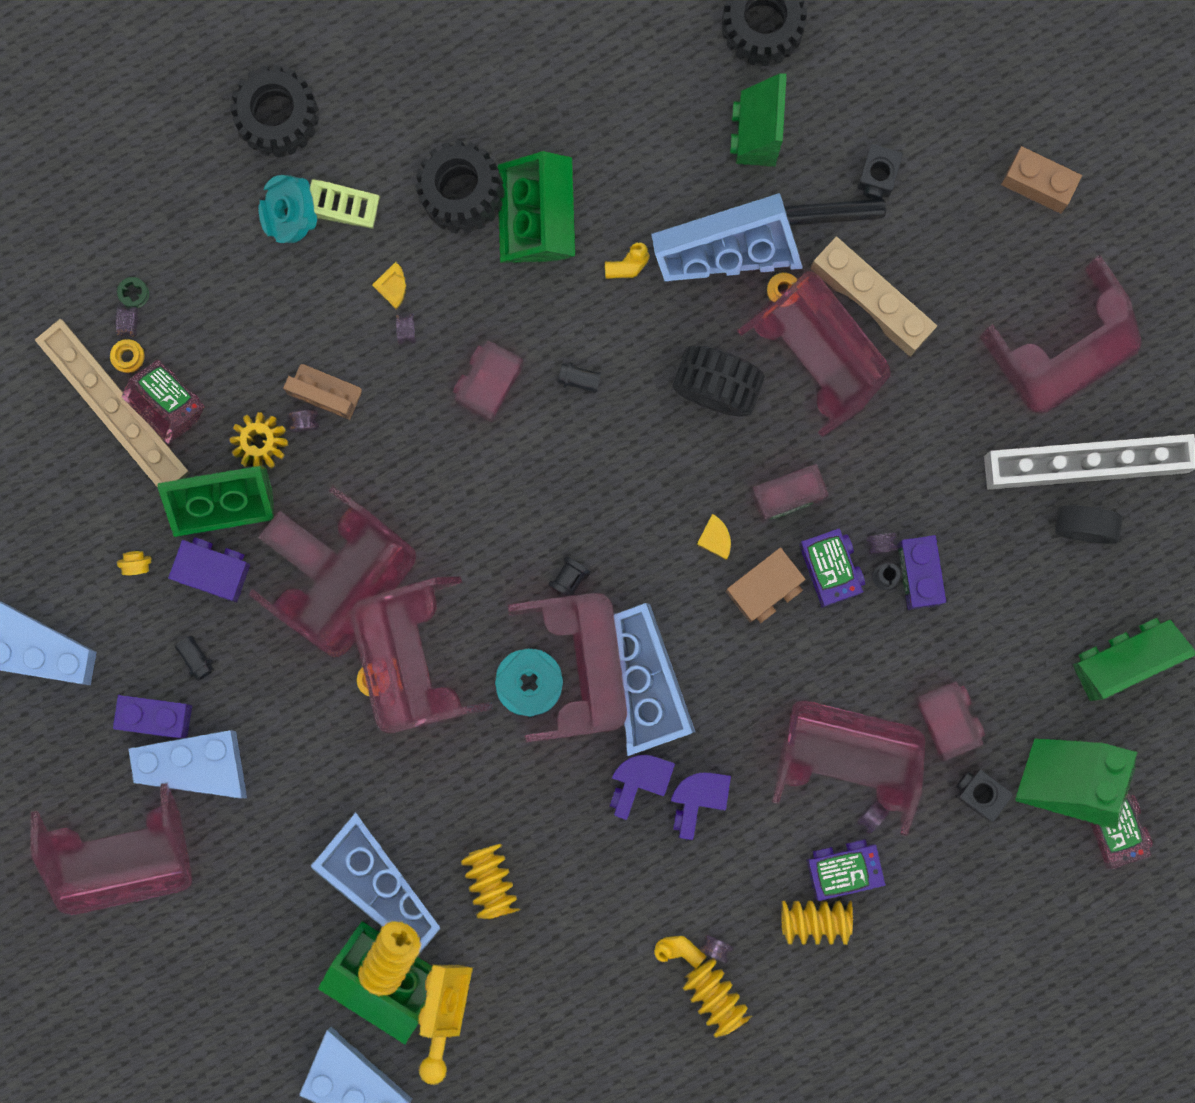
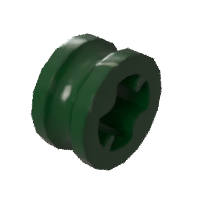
(139, 284)

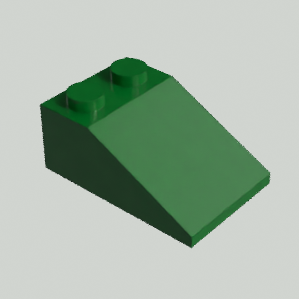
(759, 122)
(1078, 779)

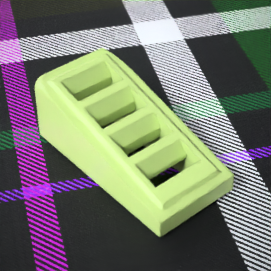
(344, 192)

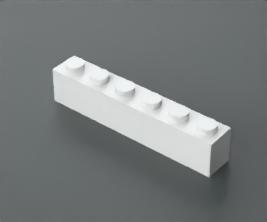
(1090, 461)

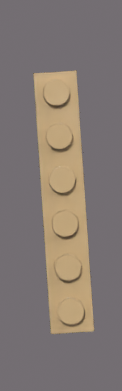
(106, 401)

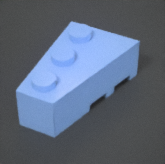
(41, 651)
(192, 764)
(346, 1076)

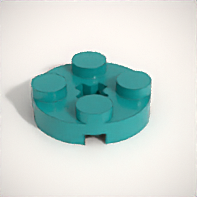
(290, 192)
(529, 702)

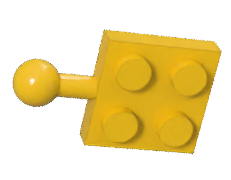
(442, 1015)

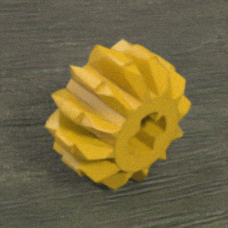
(264, 430)

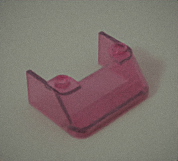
(826, 344)
(1047, 382)
(366, 566)
(396, 661)
(598, 663)
(856, 751)
(116, 867)

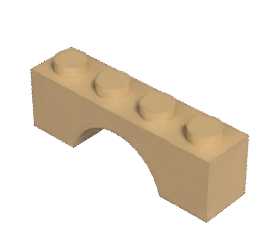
(888, 307)

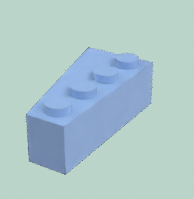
(729, 242)
(649, 683)
(370, 880)

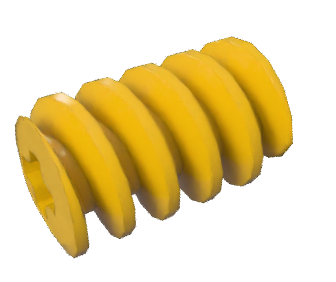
(489, 882)
(817, 922)
(389, 958)
(716, 998)

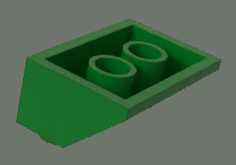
(537, 209)
(218, 500)
(1131, 658)
(392, 1013)

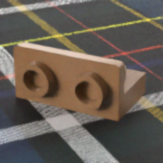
(323, 391)

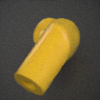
(631, 265)
(678, 947)

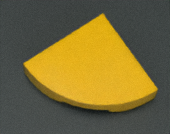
(392, 285)
(716, 538)

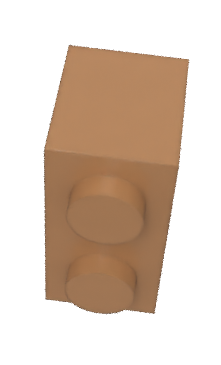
(1041, 180)
(765, 586)

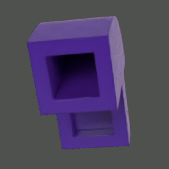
(639, 772)
(698, 790)

